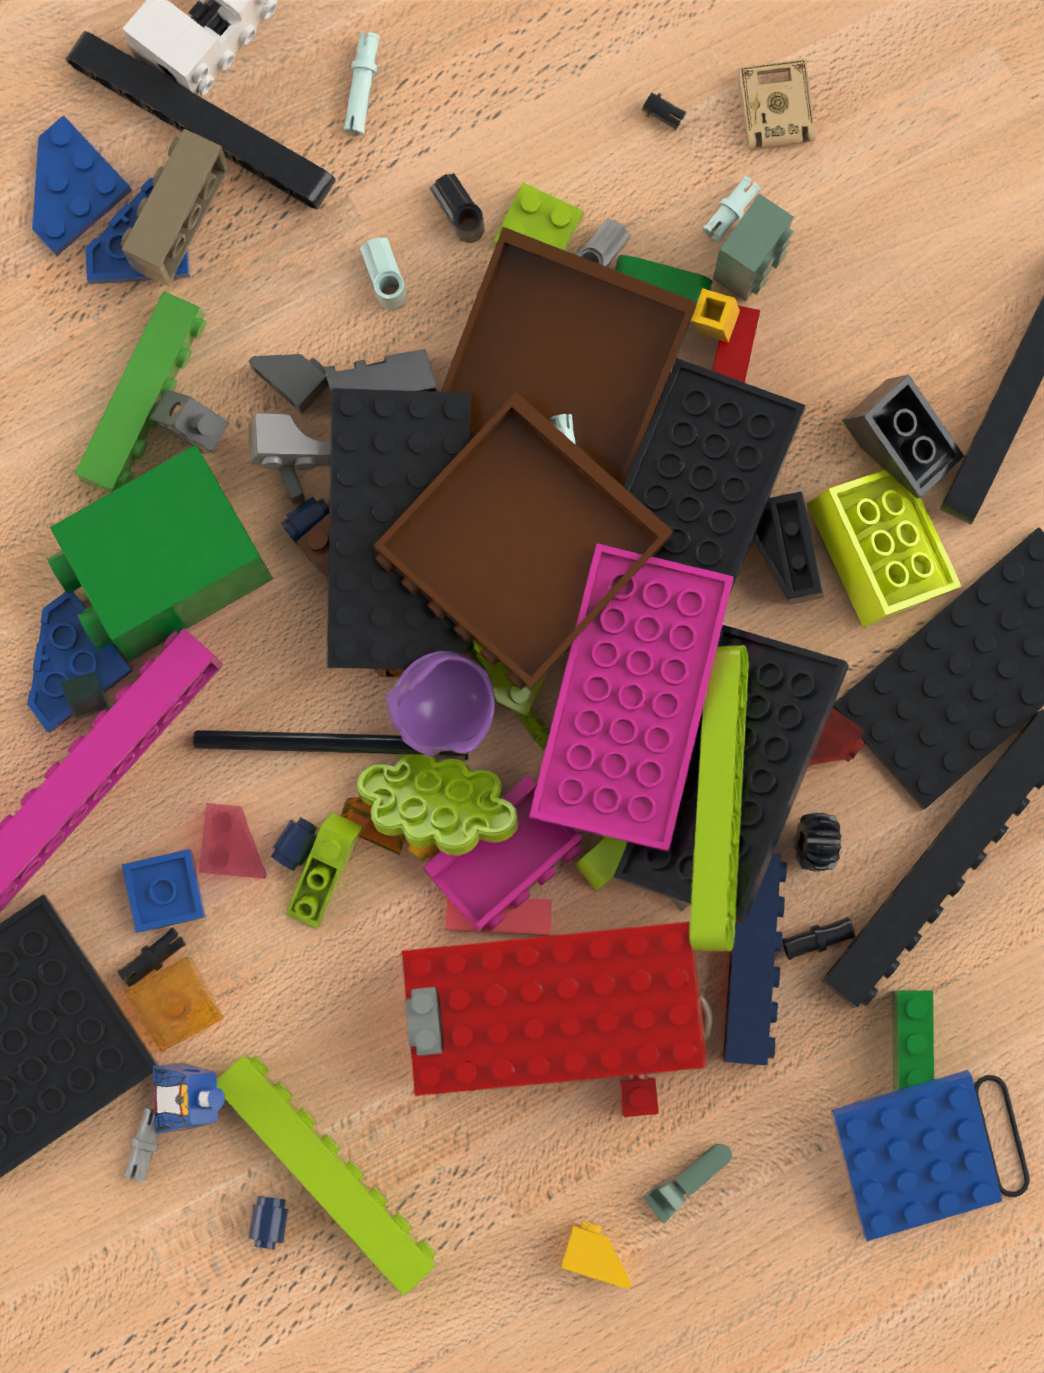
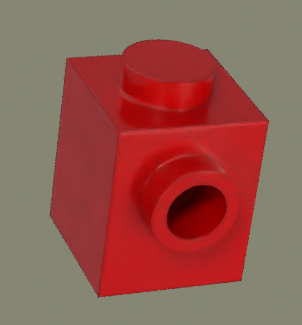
(638, 1096)

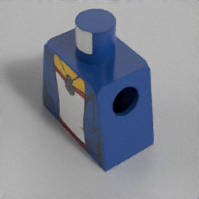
(185, 1097)

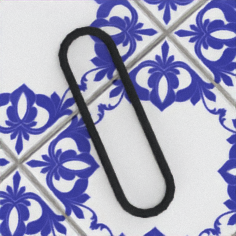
(1015, 1132)

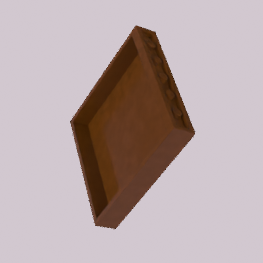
(570, 344)
(512, 540)

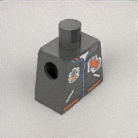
(192, 422)

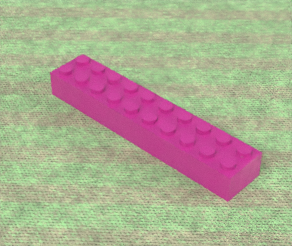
(101, 758)

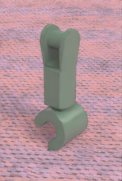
(668, 1197)

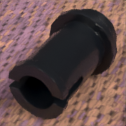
(662, 109)

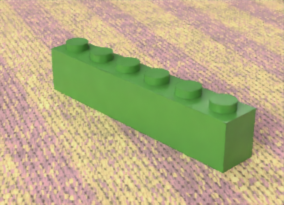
(148, 375)

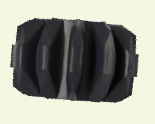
(818, 842)

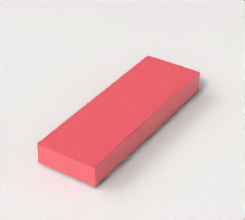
(529, 918)

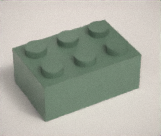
(753, 248)

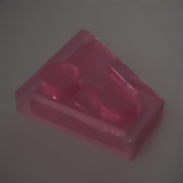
(228, 844)

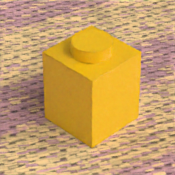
(715, 315)

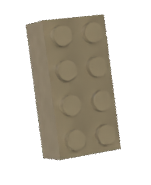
(175, 207)

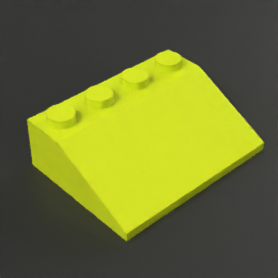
(882, 546)

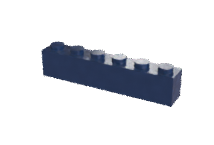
(754, 974)

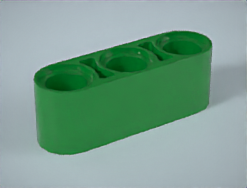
(666, 277)

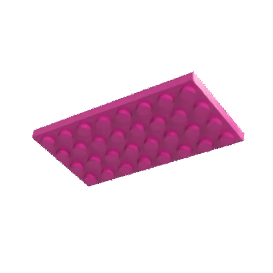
(632, 700)

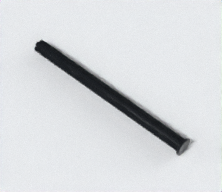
(305, 742)

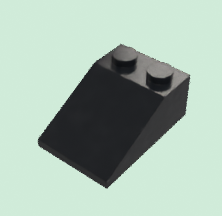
(904, 435)

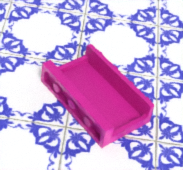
(502, 872)

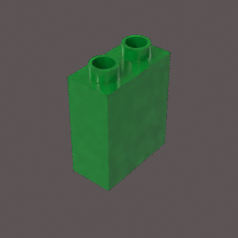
(156, 556)

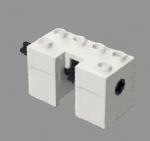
(195, 46)

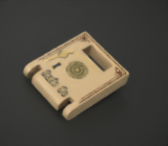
(777, 108)

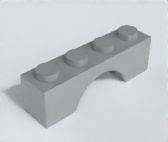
(279, 442)

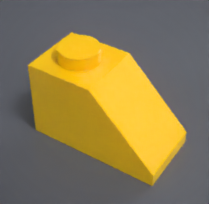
(593, 1255)

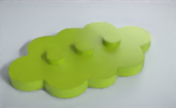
(437, 803)

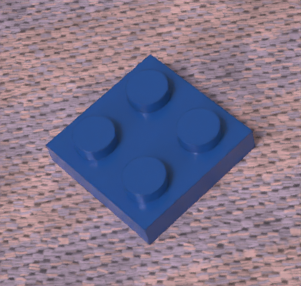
(163, 891)

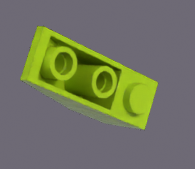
(324, 869)

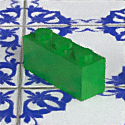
(912, 1037)

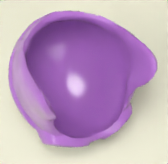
(442, 703)

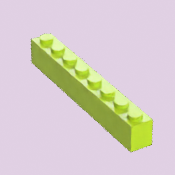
(325, 1174)

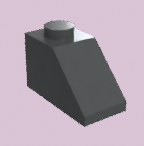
(292, 377)

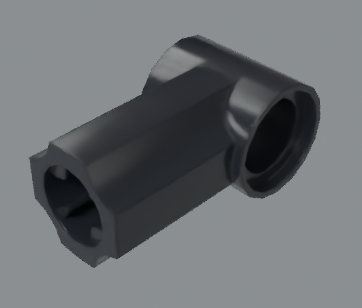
(458, 206)

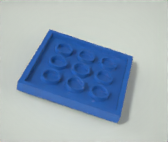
(917, 1155)

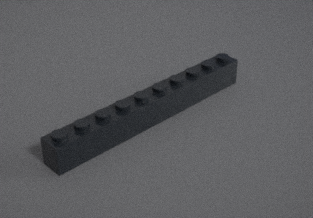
(941, 868)

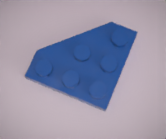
(71, 186)
(105, 256)
(64, 654)

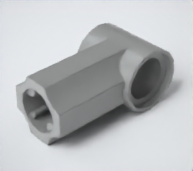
(606, 243)

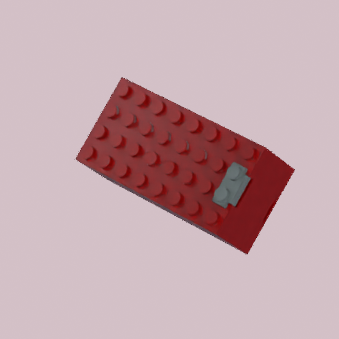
(553, 1009)

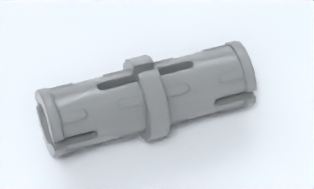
(143, 1147)

